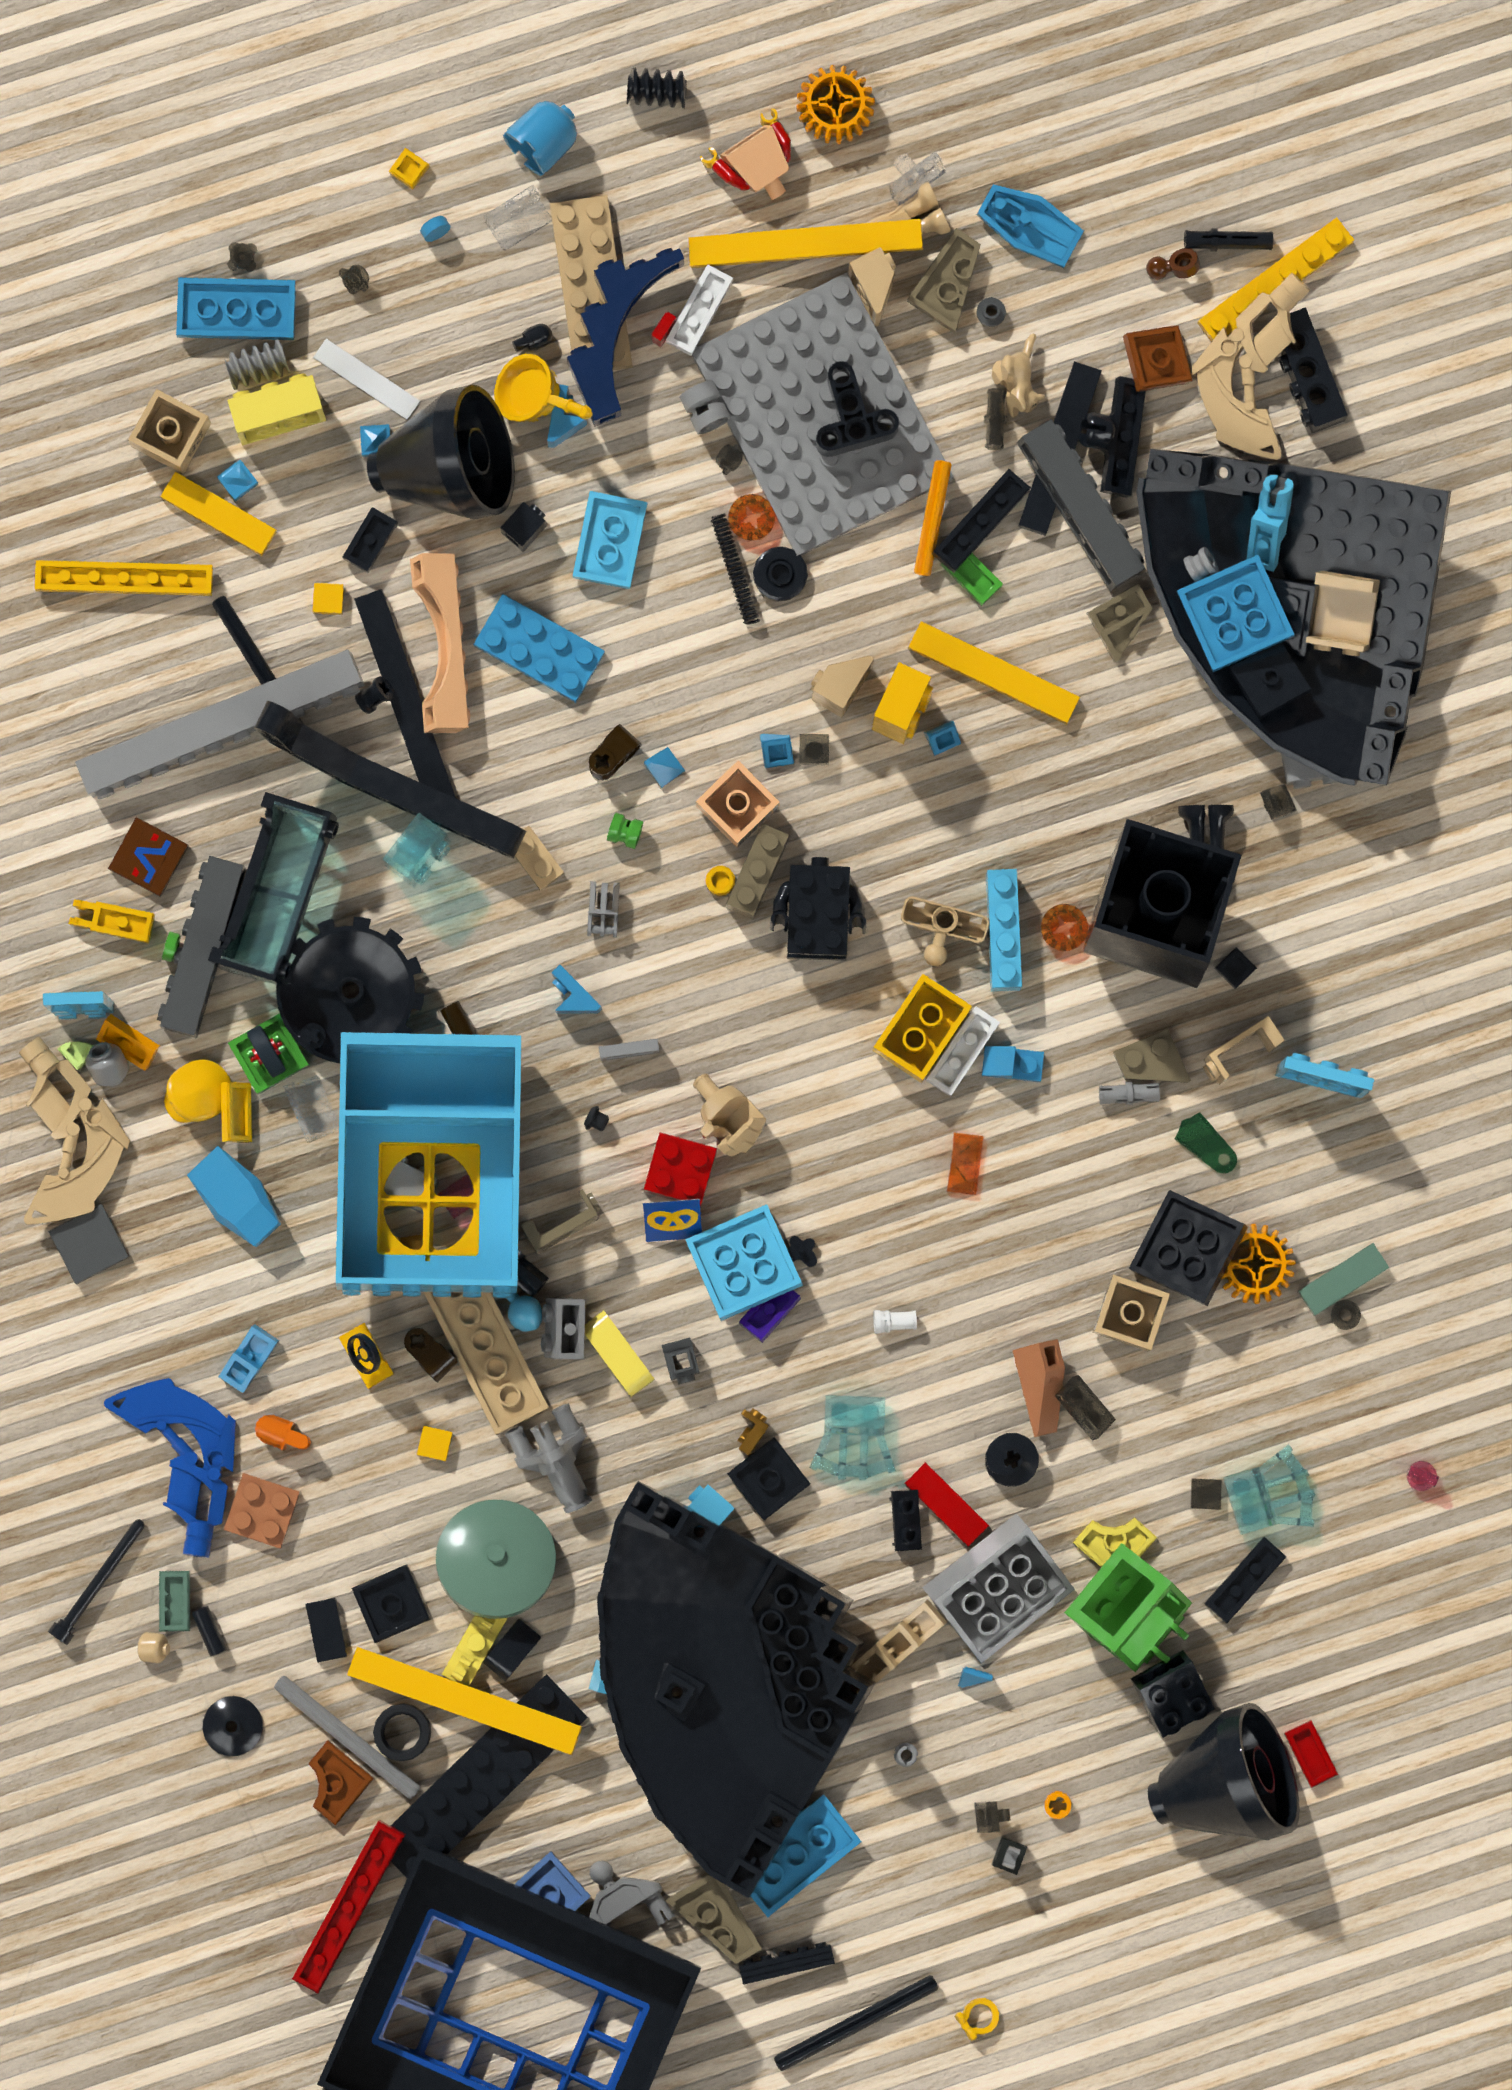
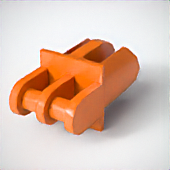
(279, 1432)

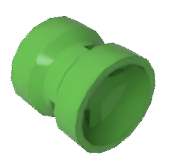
(625, 830)

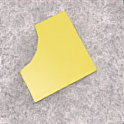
(1101, 1541)

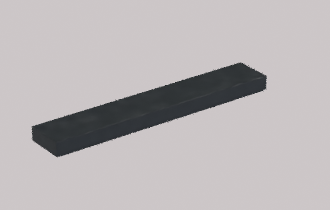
(1071, 410)

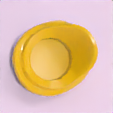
(195, 1091)

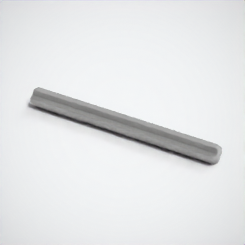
(347, 1737)

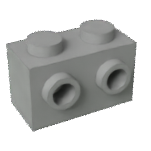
(563, 1328)

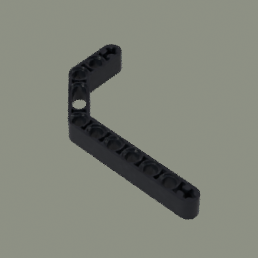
(288, 733)

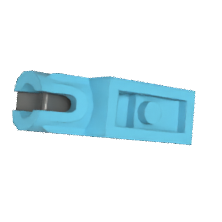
(1270, 520)

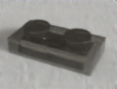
(1085, 1407)

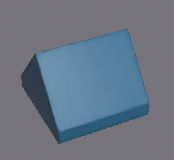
(943, 737)

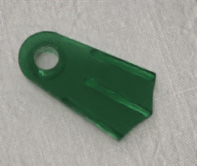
(1205, 1143)

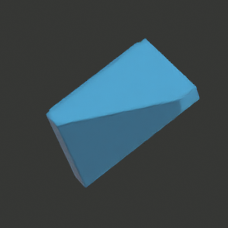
(776, 750)
(664, 767)
(972, 1677)

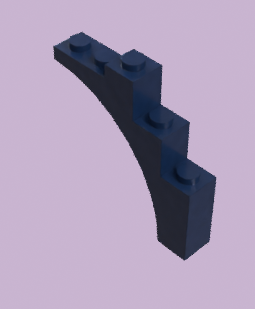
(602, 323)

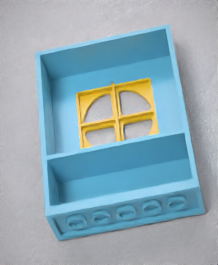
(428, 1099)

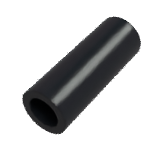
(209, 1631)

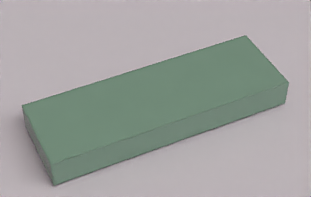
(1343, 1279)

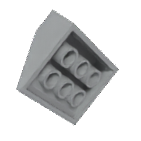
(998, 1588)

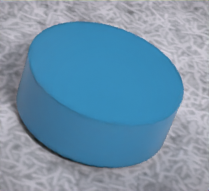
(435, 228)

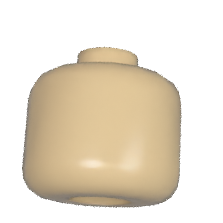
(153, 1647)

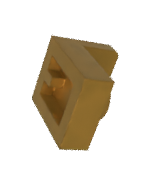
(751, 1437)

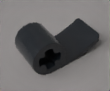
(511, 1649)

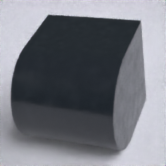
(1162, 903)

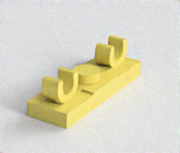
(473, 1649)

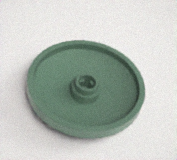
(495, 1559)

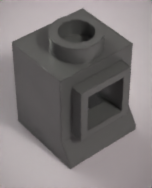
(676, 1348)

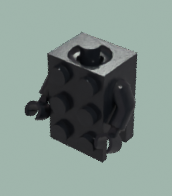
(818, 910)

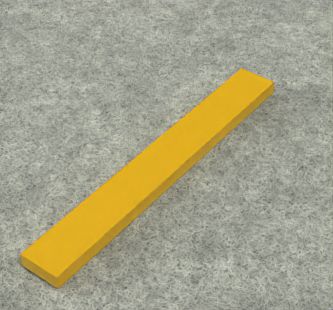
(805, 243)
(464, 1701)

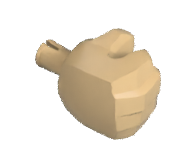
(728, 1116)

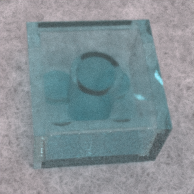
(417, 851)

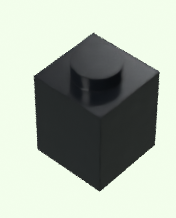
(524, 525)

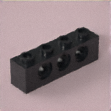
(1322, 382)

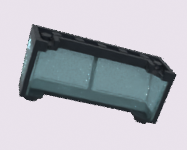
(275, 890)

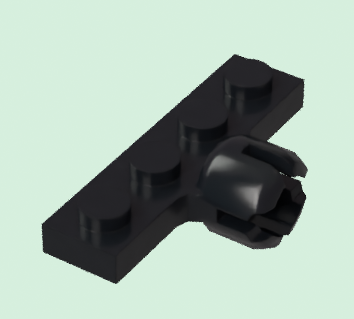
(1117, 437)

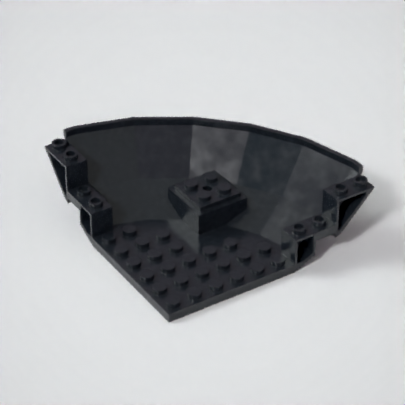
(1333, 526)

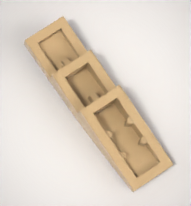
(899, 1643)

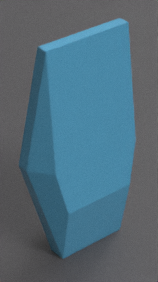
(1030, 224)
(235, 1196)

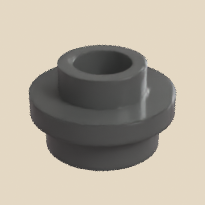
(984, 318)

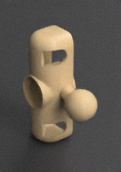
(935, 953)

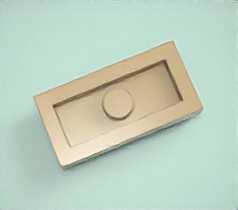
(537, 860)

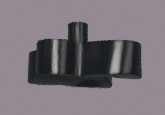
(802, 1251)

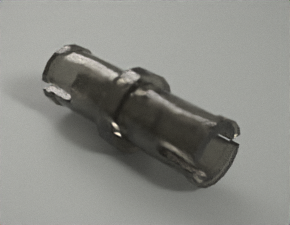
(995, 419)

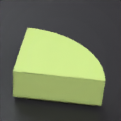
(76, 1053)

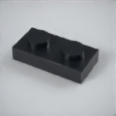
(370, 540)

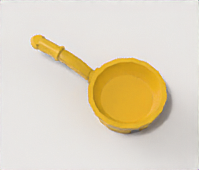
(530, 390)

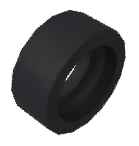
(379, 1735)

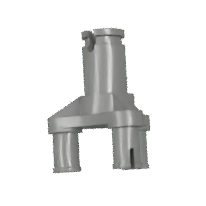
(554, 1457)

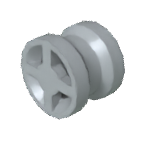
(1201, 564)

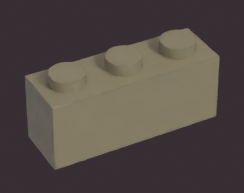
(757, 871)

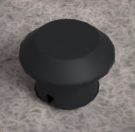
(596, 1119)

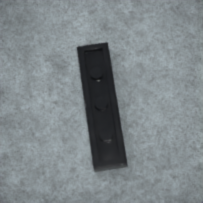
(981, 521)

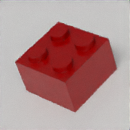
(680, 1169)

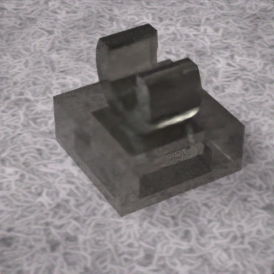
(989, 1816)

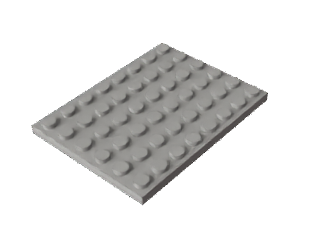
(779, 398)

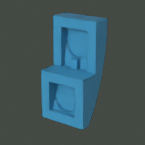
(248, 1358)

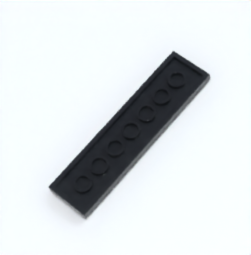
(479, 1780)

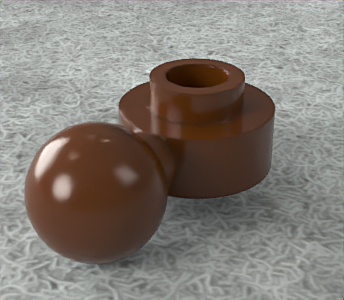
(1182, 263)

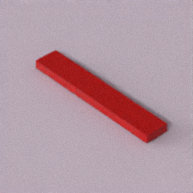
(348, 1906)

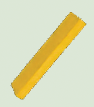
(218, 514)

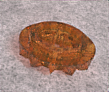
(757, 505)
(1069, 915)

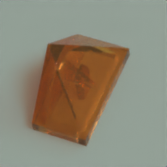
(965, 1163)

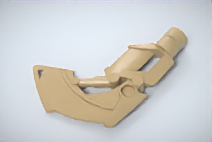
(1238, 422)
(74, 1191)

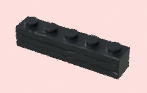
(786, 1963)

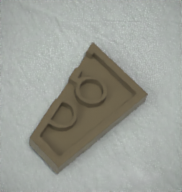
(947, 280)
(717, 1916)

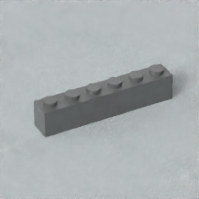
(1081, 504)
(194, 973)

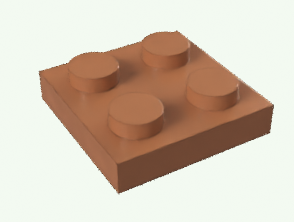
(262, 1510)

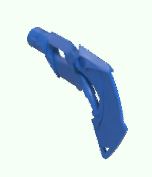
(162, 1404)

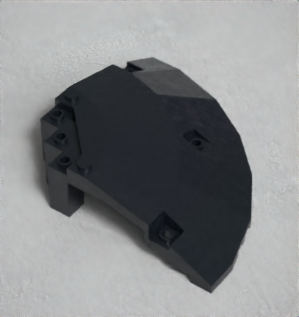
(756, 1675)

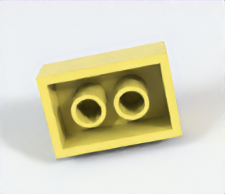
(276, 409)

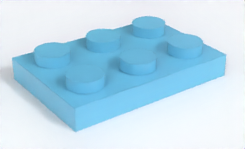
(610, 540)
(72, 1003)

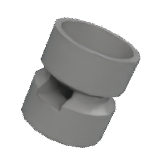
(701, 397)

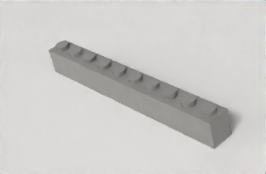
(217, 725)

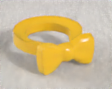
(963, 2017)

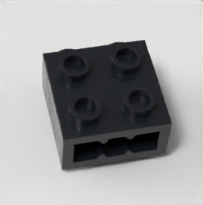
(1173, 1694)

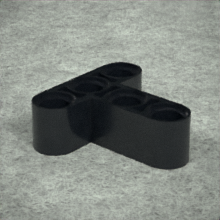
(854, 418)

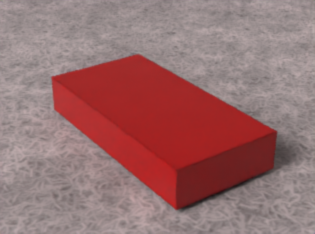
(1310, 1753)

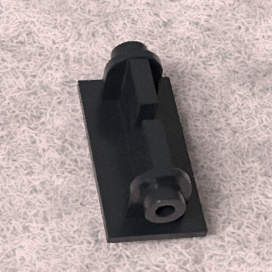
(906, 1520)

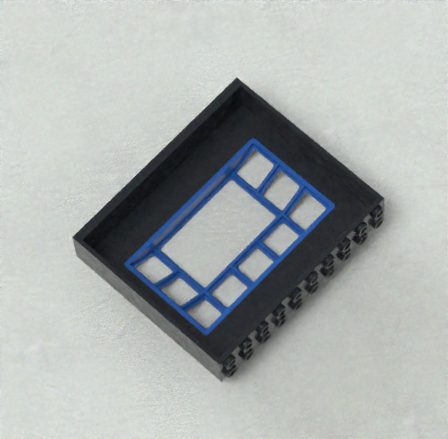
(527, 1926)

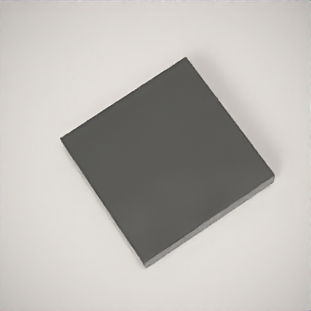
(88, 1244)

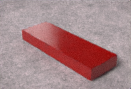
(946, 1504)

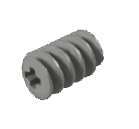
(256, 364)

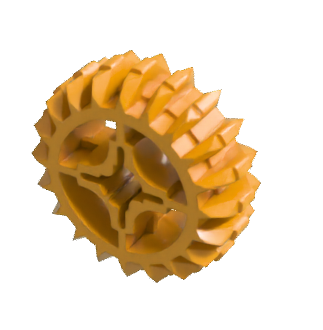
(824, 104)
(1255, 1279)

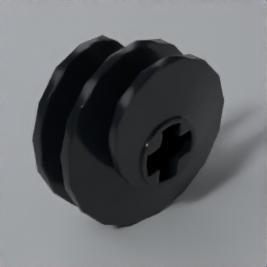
(997, 1454)

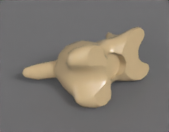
(1015, 375)

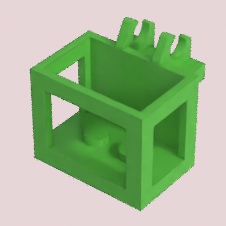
(1130, 1609)

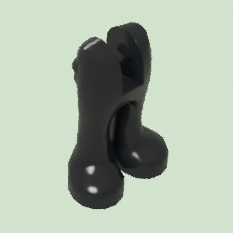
(1217, 819)

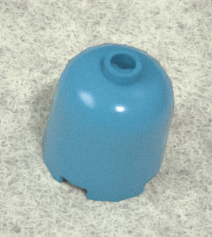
(542, 135)

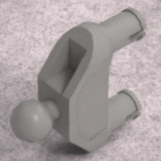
(624, 1894)

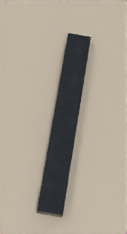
(406, 700)

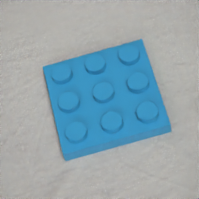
(1235, 613)

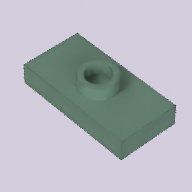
(174, 1601)

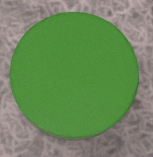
(171, 946)

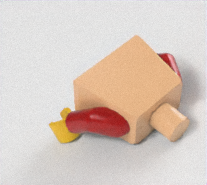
(756, 159)

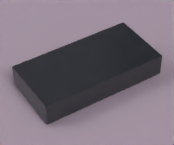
(326, 1630)

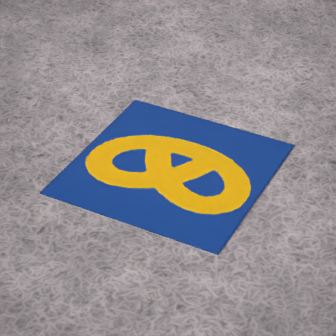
(672, 1220)

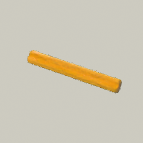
(932, 517)

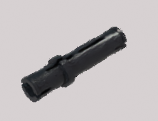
(1228, 240)

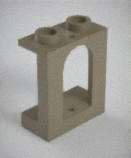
(564, 1230)

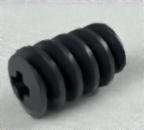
(657, 88)

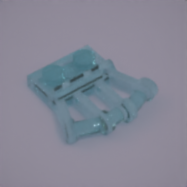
(853, 1417)
(1252, 1500)

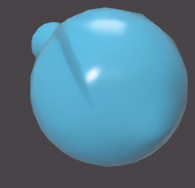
(524, 1312)

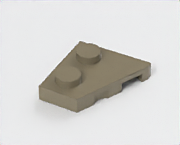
(1120, 619)
(1152, 1059)

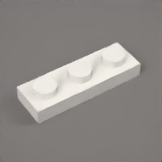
(699, 310)
(963, 1051)

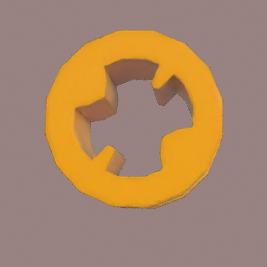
(1062, 1813)

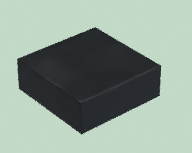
(1235, 968)

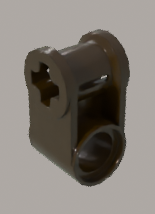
(617, 749)
(433, 1357)

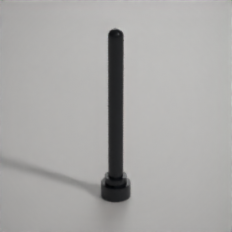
(64, 1628)

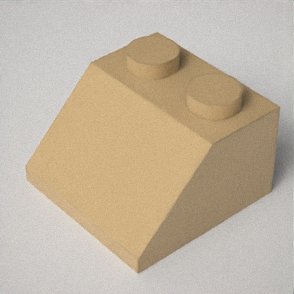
(873, 281)
(840, 684)

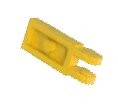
(115, 920)

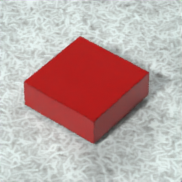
(663, 329)

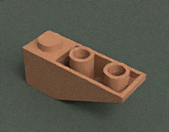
(1041, 1378)

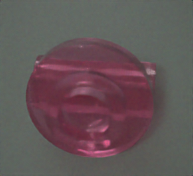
(1422, 1476)

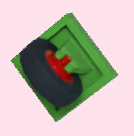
(268, 1054)

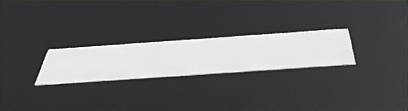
(366, 379)

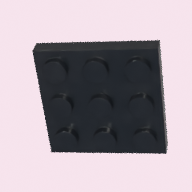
(1188, 1247)

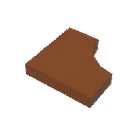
(339, 1782)

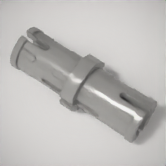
(1129, 1093)
(911, 1760)

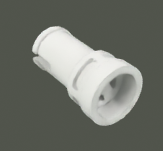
(886, 1321)

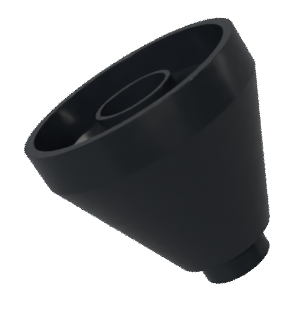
(449, 457)
(1231, 1780)

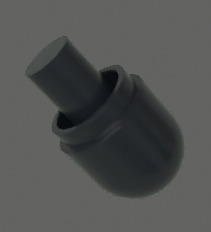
(534, 338)

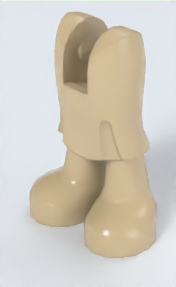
(924, 203)

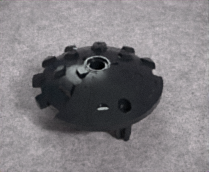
(313, 995)

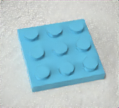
(1325, 1075)
(744, 1262)

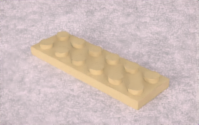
(582, 243)
(489, 1358)

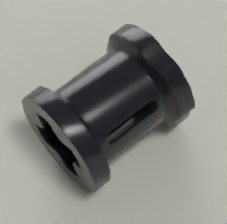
(375, 694)

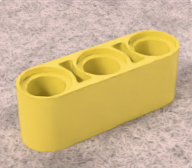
(617, 1354)

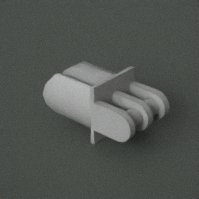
(603, 912)

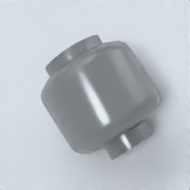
(107, 1064)

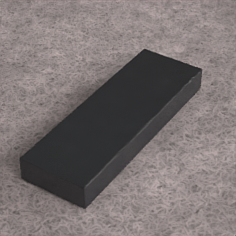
(1245, 1580)

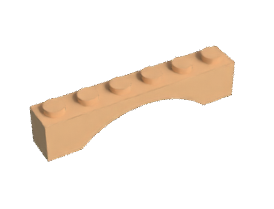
(436, 584)

